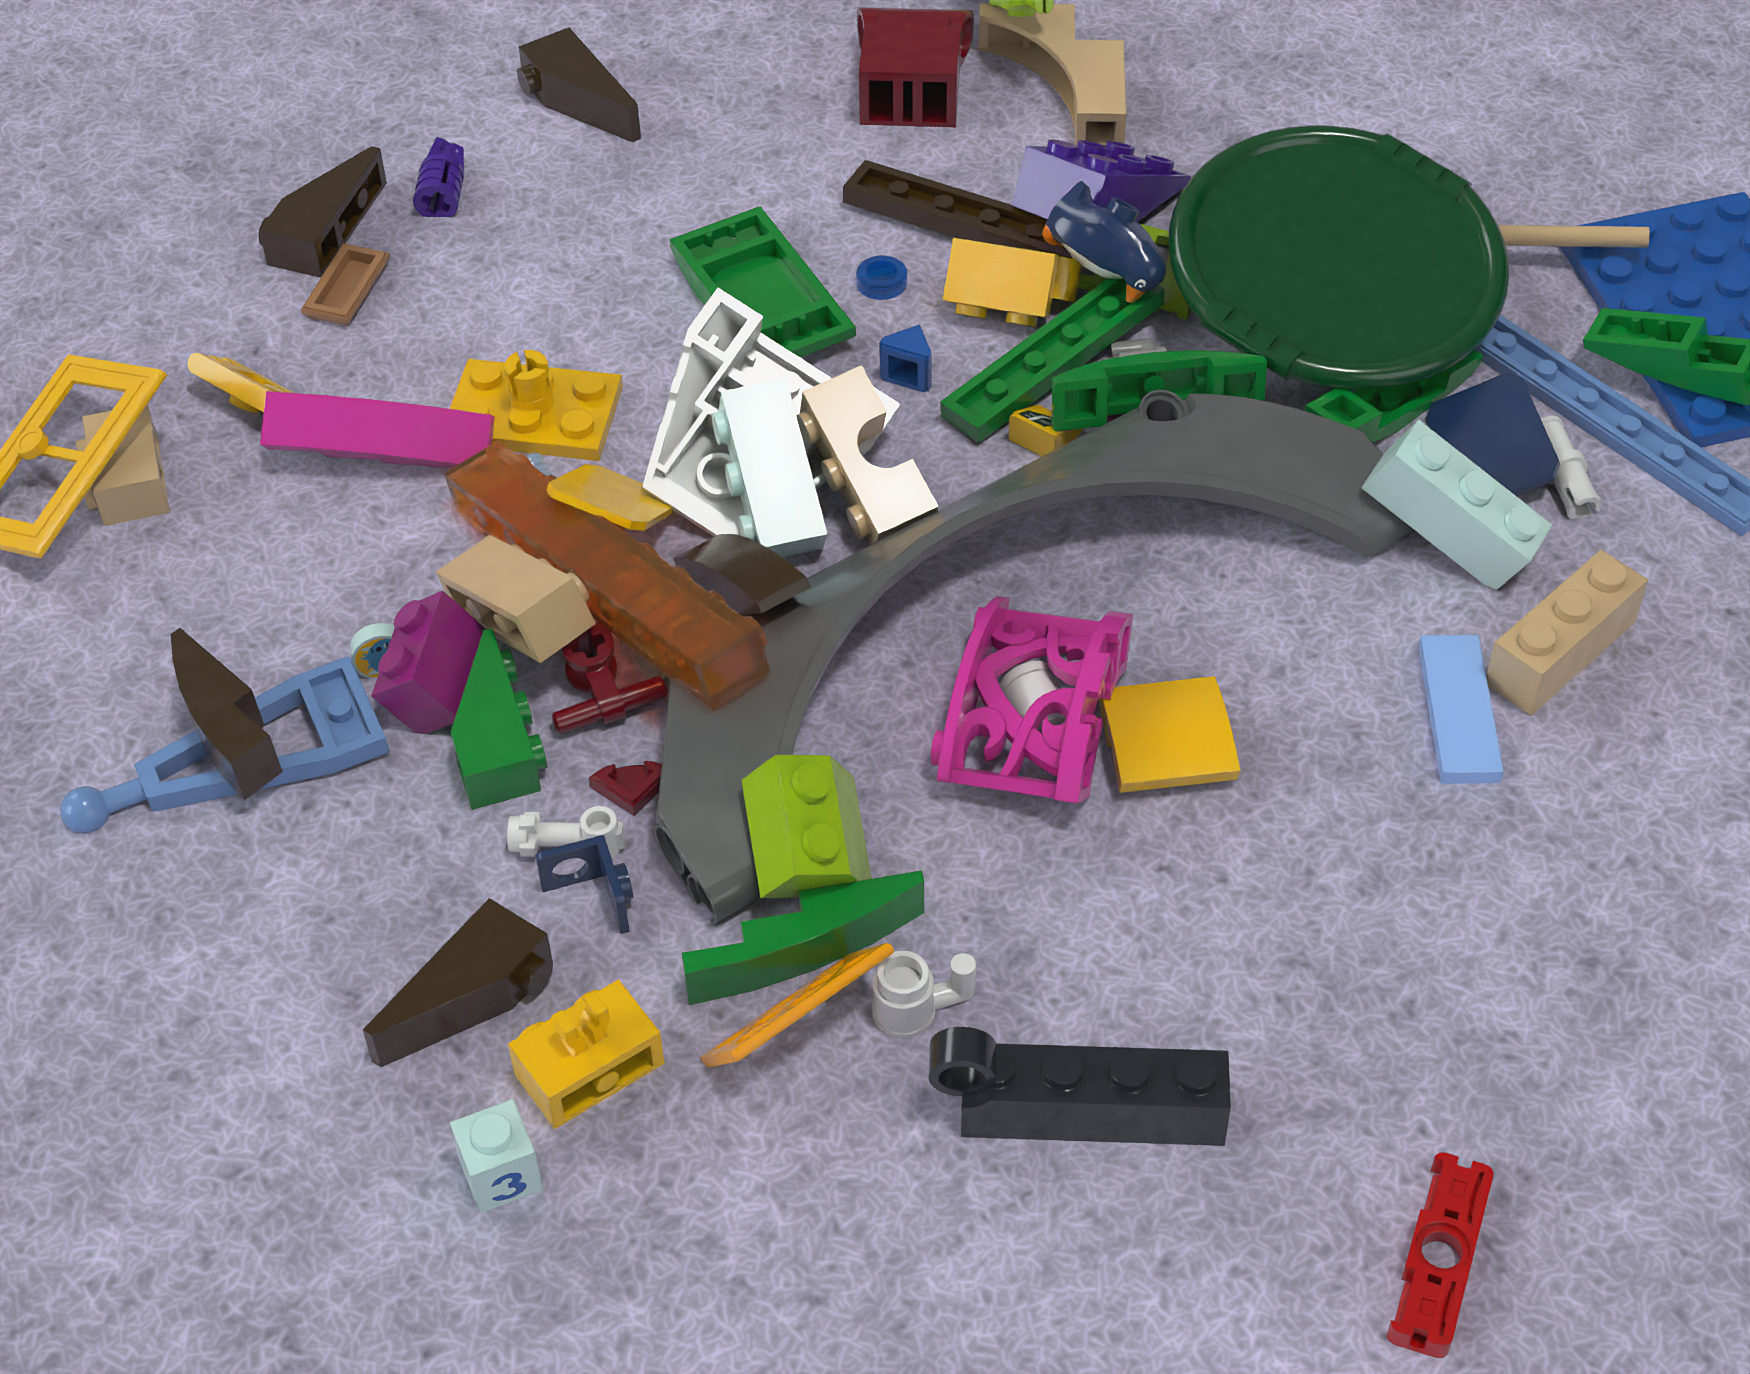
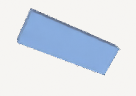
(1460, 709)

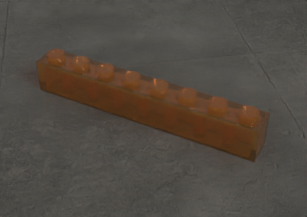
(630, 587)

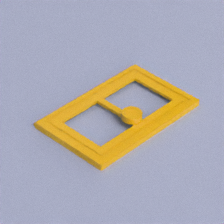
(30, 441)

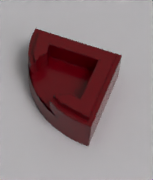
(628, 786)

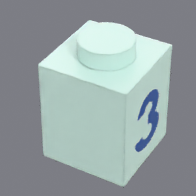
(496, 1155)

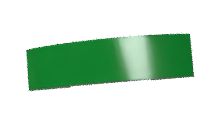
(1118, 384)
(1390, 409)

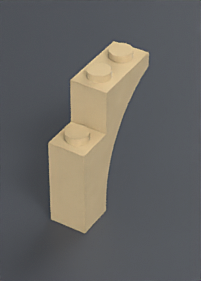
(1083, 72)

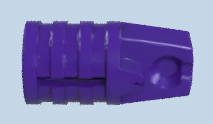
(440, 173)

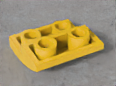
(1169, 734)

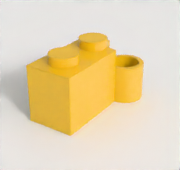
(1008, 281)

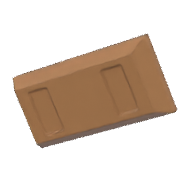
(345, 284)

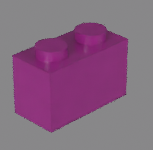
(428, 662)

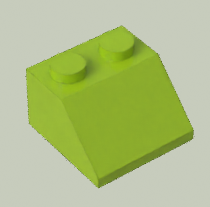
(804, 825)

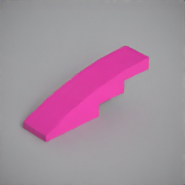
(373, 429)

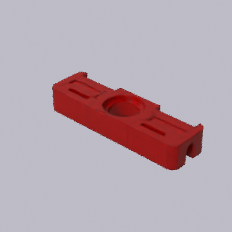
(1435, 1294)

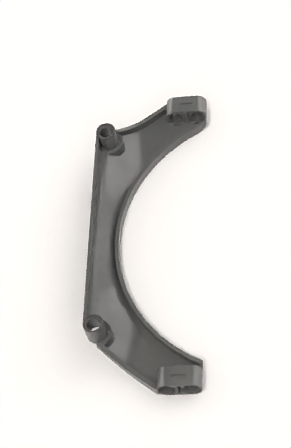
(1172, 447)

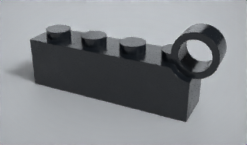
(1082, 1090)

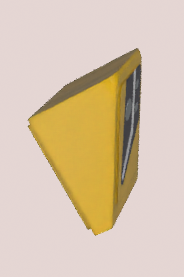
(1033, 430)

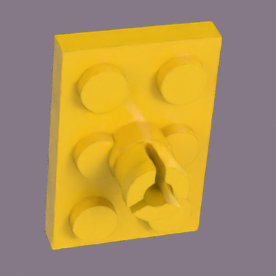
(541, 405)

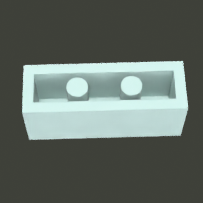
(769, 468)
(1457, 506)

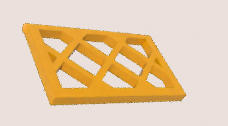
(796, 1005)

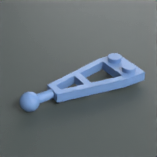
(336, 708)

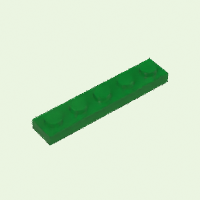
(1056, 347)

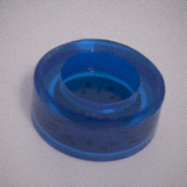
(881, 277)

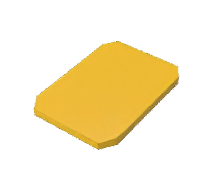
(609, 495)

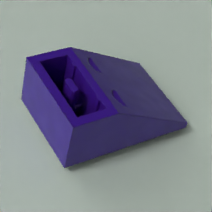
(1108, 170)

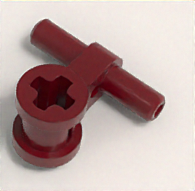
(593, 669)

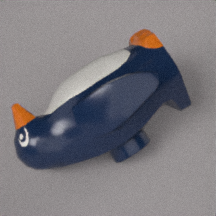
(1106, 240)

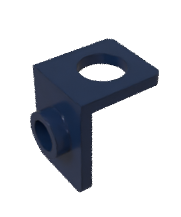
(597, 865)

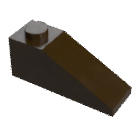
(577, 84)
(322, 215)
(467, 982)

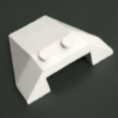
(719, 355)

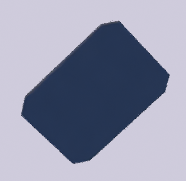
(1498, 432)

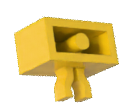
(586, 1053)

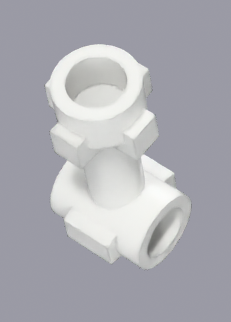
(528, 833)

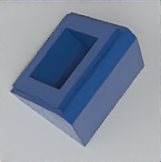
(906, 359)

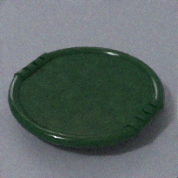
(1339, 257)

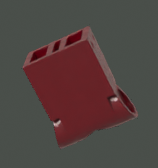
(911, 65)

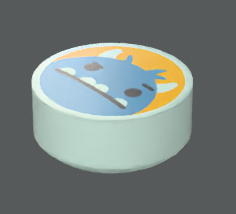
(369, 646)

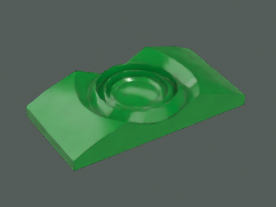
(763, 271)

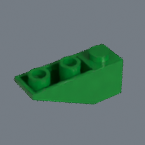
(490, 731)

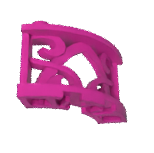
(1067, 750)

